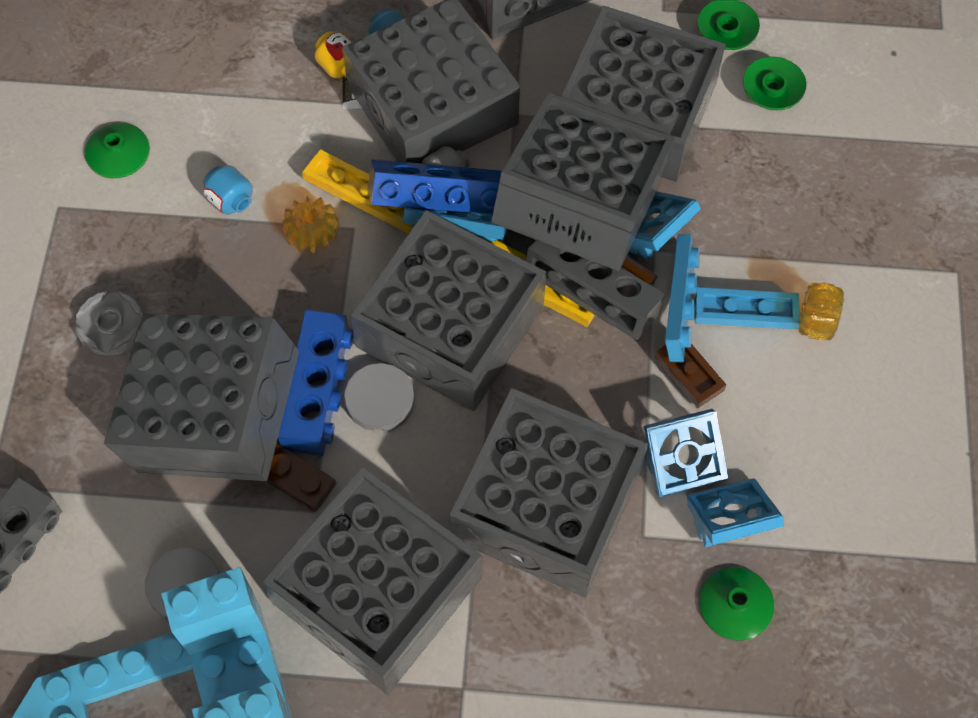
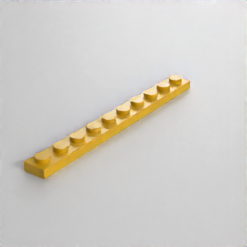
(352, 186)

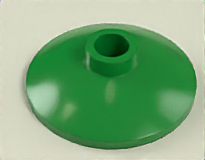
(729, 23)
(776, 74)
(117, 160)
(734, 620)

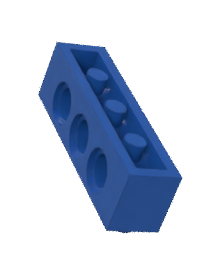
(433, 186)
(317, 332)

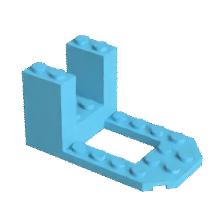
(214, 632)

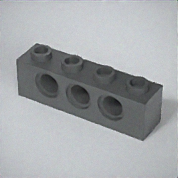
(605, 292)
(19, 504)

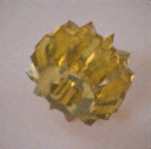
(310, 224)
(821, 311)

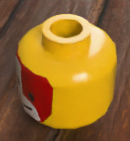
(330, 54)

